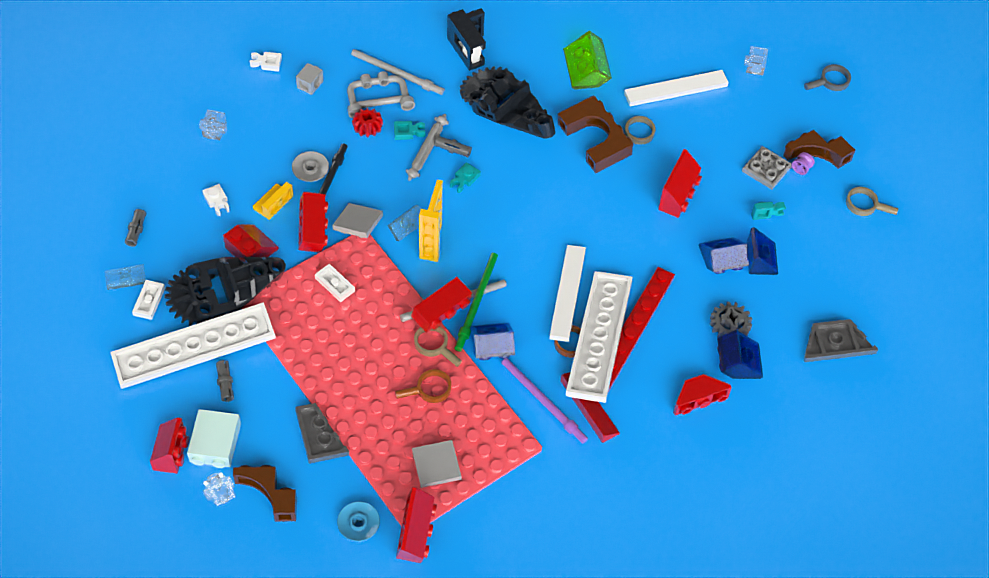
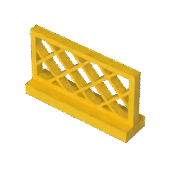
(430, 225)

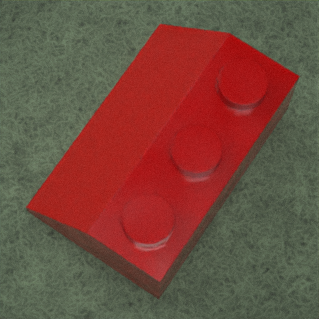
(680, 185)
(416, 526)

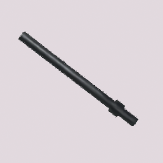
(336, 162)

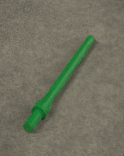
(464, 332)

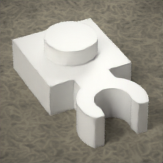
(268, 61)
(216, 198)

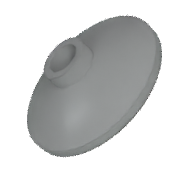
(310, 166)

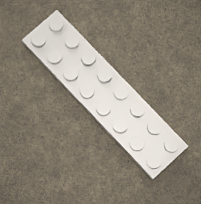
(599, 337)
(192, 345)

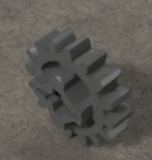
(730, 320)

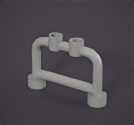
(407, 102)

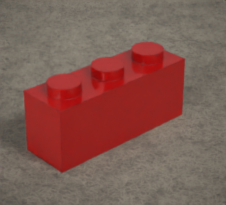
(312, 222)
(441, 305)

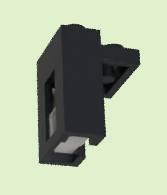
(465, 36)

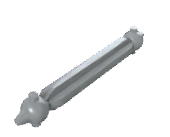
(427, 147)

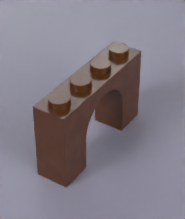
(592, 113)

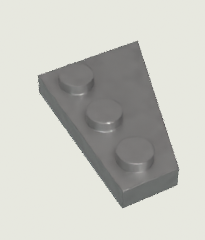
(318, 437)

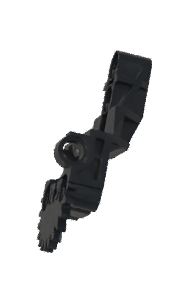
(518, 112)
(238, 281)

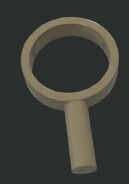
(640, 141)
(879, 206)
(442, 350)

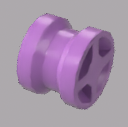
(803, 163)

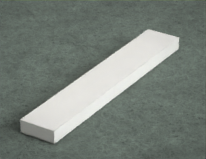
(676, 88)
(567, 293)

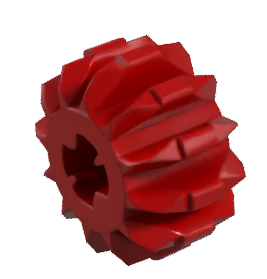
(367, 122)

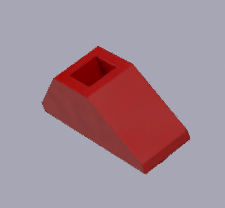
(700, 393)

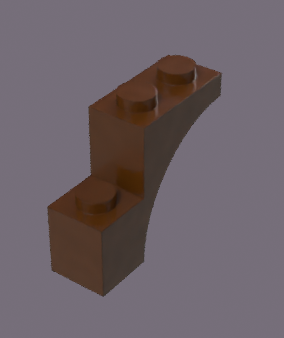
(835, 151)
(265, 480)

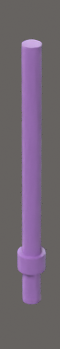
(570, 426)

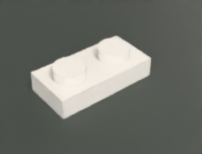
(334, 283)
(148, 299)

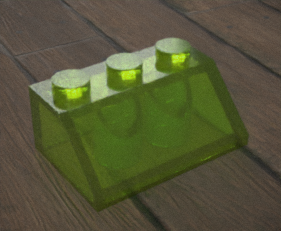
(587, 62)

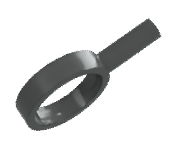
(823, 81)

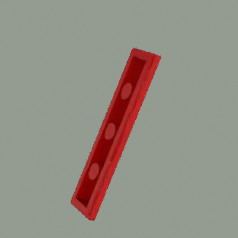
(594, 414)

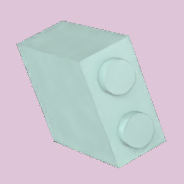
(214, 438)

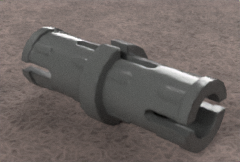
(464, 150)
(135, 228)
(224, 381)

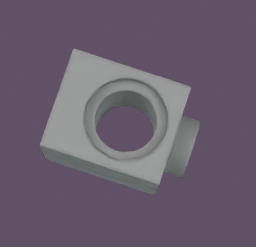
(309, 78)

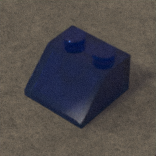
(724, 254)
(493, 341)
(739, 356)

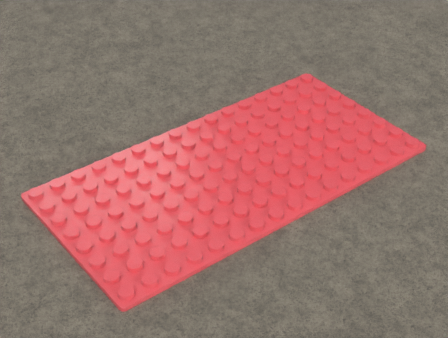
(359, 353)

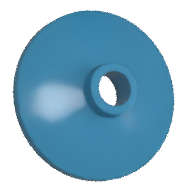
(355, 513)

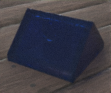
(761, 254)

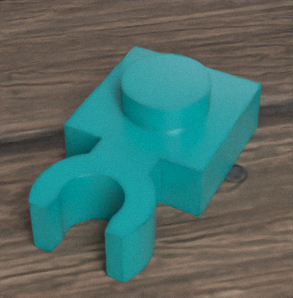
(405, 130)
(465, 175)
(765, 210)

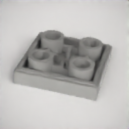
(767, 167)
(357, 220)
(436, 463)

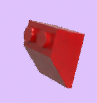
(248, 242)

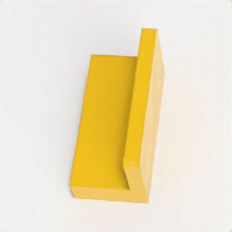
(274, 200)

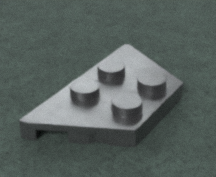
(836, 341)

